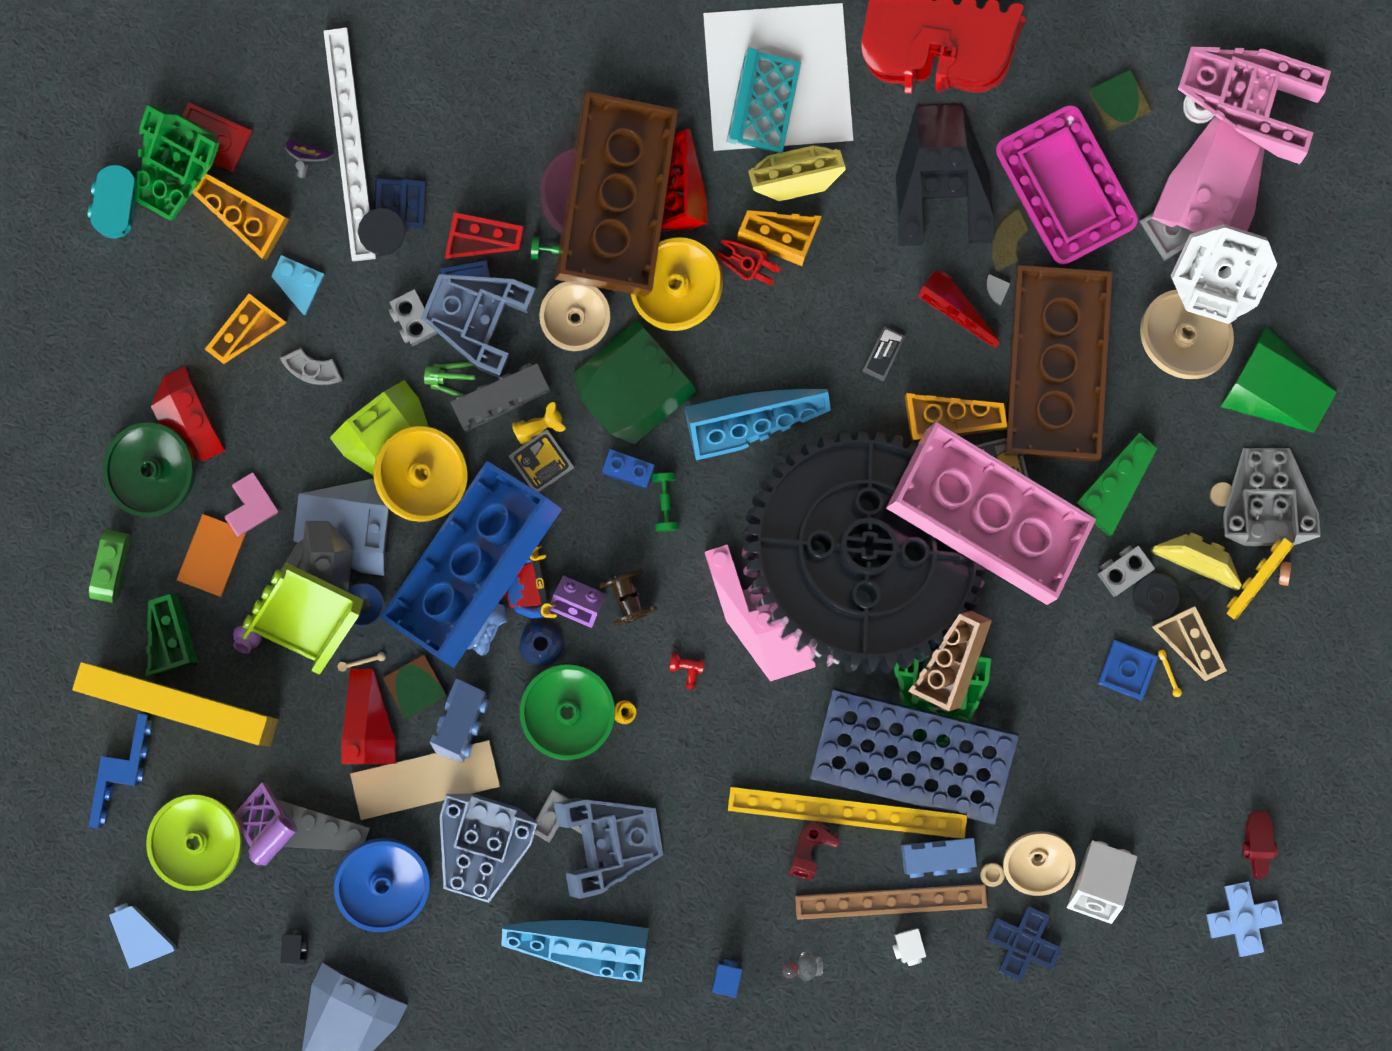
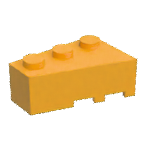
(779, 234)

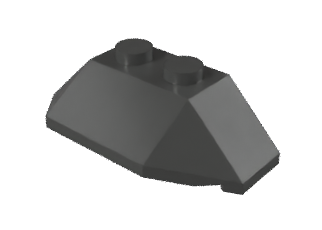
(326, 554)

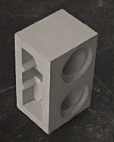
(411, 319)
(1128, 575)

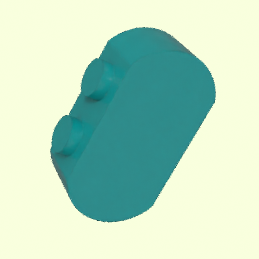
(113, 201)

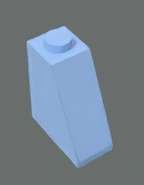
(139, 936)

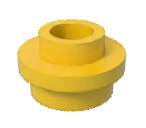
(630, 712)

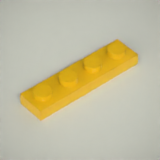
(1252, 586)

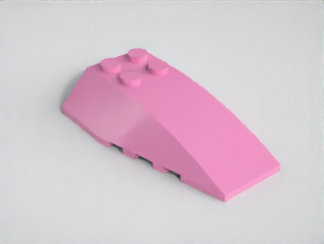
(1213, 182)

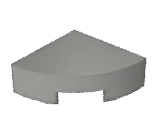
(996, 289)

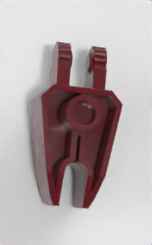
(1259, 843)

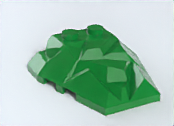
(173, 160)
(977, 686)

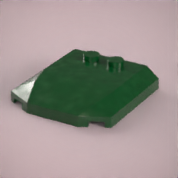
(632, 385)

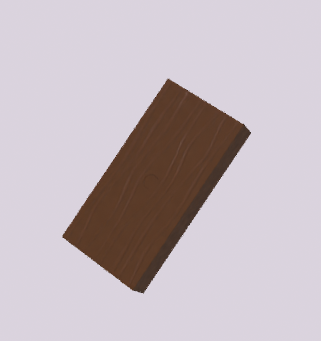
(616, 194)
(1058, 363)

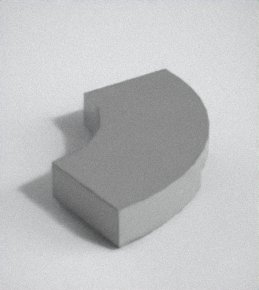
(311, 370)

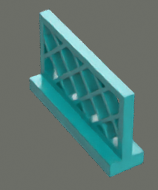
(743, 98)

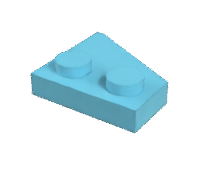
(297, 282)

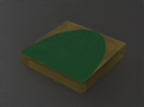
(1119, 101)

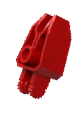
(747, 261)

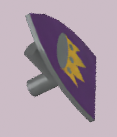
(305, 154)

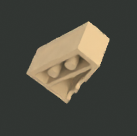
(1192, 642)

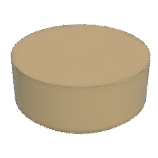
(1220, 493)
(992, 874)

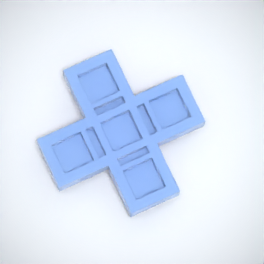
(1244, 919)

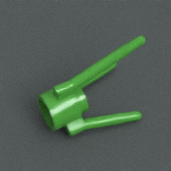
(435, 376)

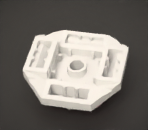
(1226, 292)

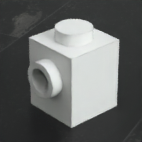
(909, 947)

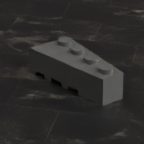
(500, 397)
(322, 830)

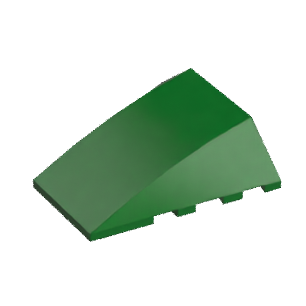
(1280, 387)

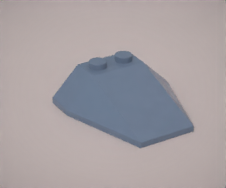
(348, 1014)

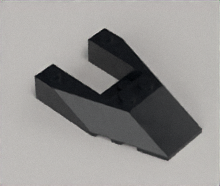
(942, 162)

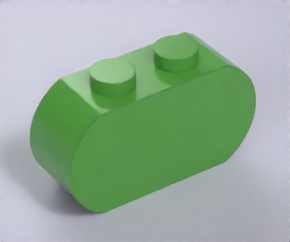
(109, 566)

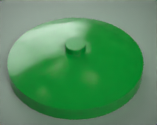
(567, 712)

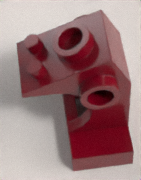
(802, 862)

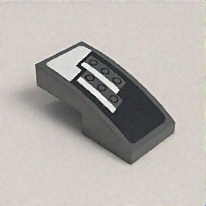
(883, 353)

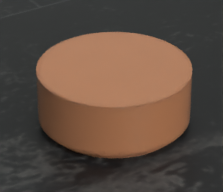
(1284, 575)

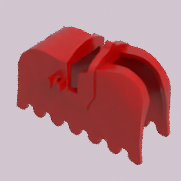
(970, 42)

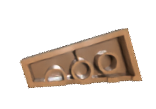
(953, 663)

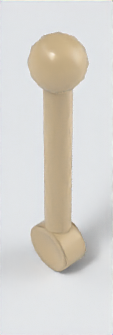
(342, 666)

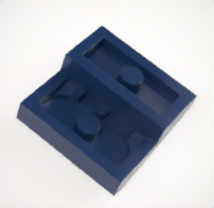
(403, 198)

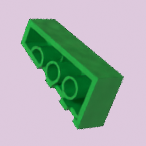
(1116, 485)

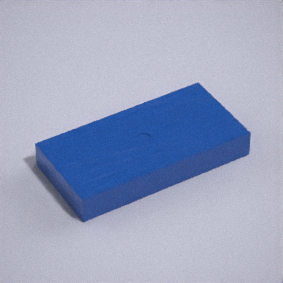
(470, 563)

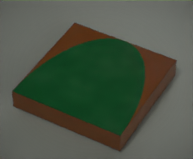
(414, 687)

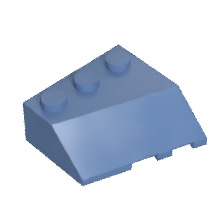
(461, 721)

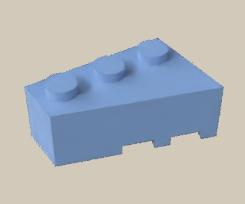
(939, 857)

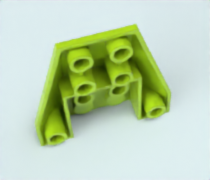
(371, 426)

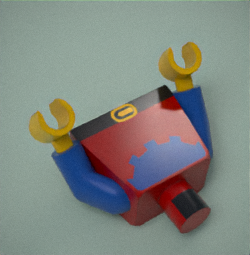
(528, 591)

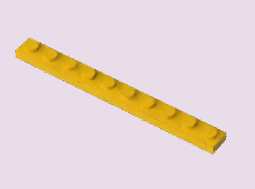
(847, 812)

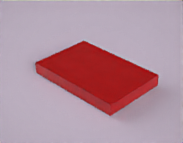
(231, 136)

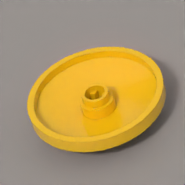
(684, 286)
(420, 473)

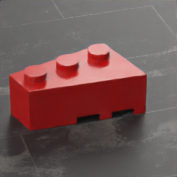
(481, 236)

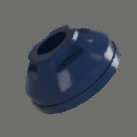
(376, 599)
(546, 656)

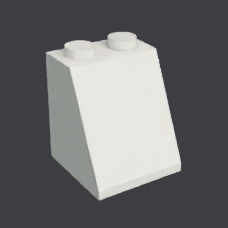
(1102, 882)

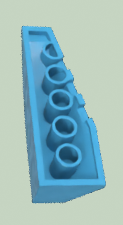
(737, 420)

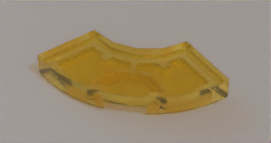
(1006, 240)

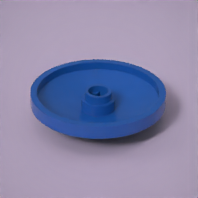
(381, 885)

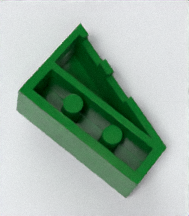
(168, 637)

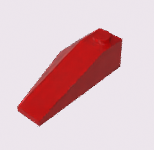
(685, 194)
(948, 299)
(366, 727)

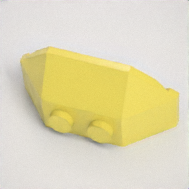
(797, 172)
(1200, 558)

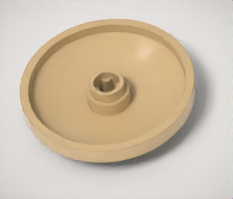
(1184, 341)

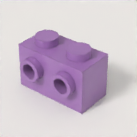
(577, 601)

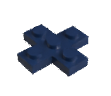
(1024, 943)

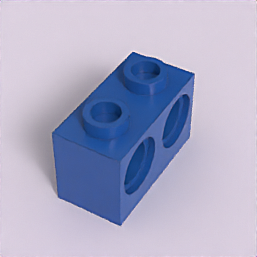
(628, 469)
(727, 978)

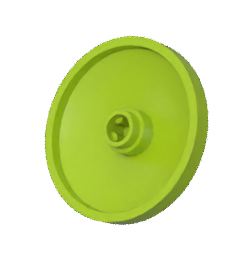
(194, 842)

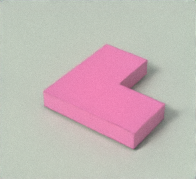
(256, 506)

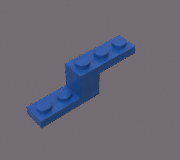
(120, 771)

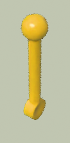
(1177, 691)

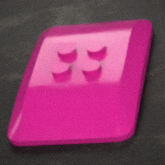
(1066, 185)

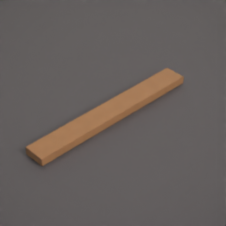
(891, 901)

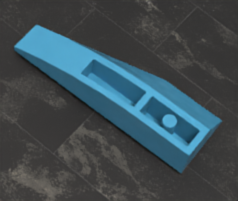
(583, 945)

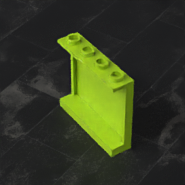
(304, 614)

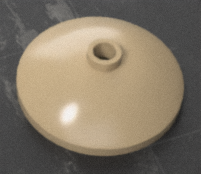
(572, 299)
(1039, 874)

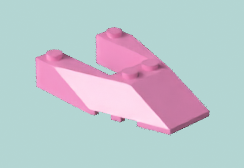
(1242, 88)
(739, 607)

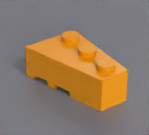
(244, 329)

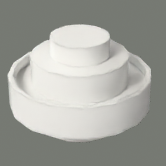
(1195, 111)

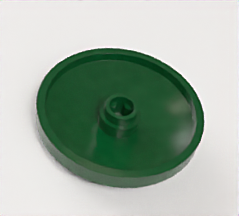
(149, 469)

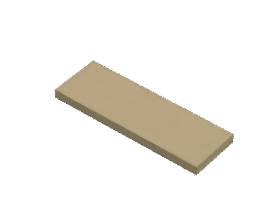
(423, 781)

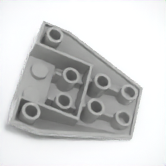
(1269, 500)

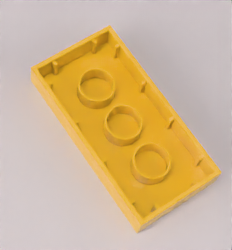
(175, 704)

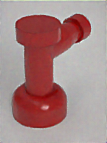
(693, 668)

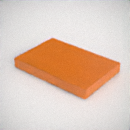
(211, 556)

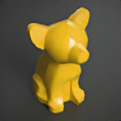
(526, 430)

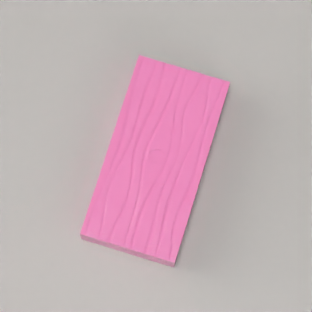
(991, 513)

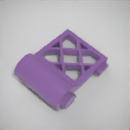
(271, 834)

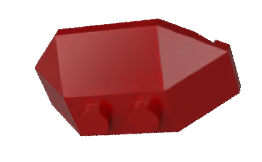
(182, 409)

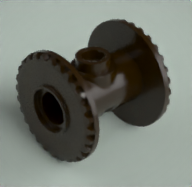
(628, 597)

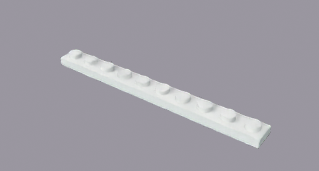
(348, 136)

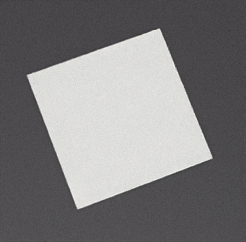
(797, 33)

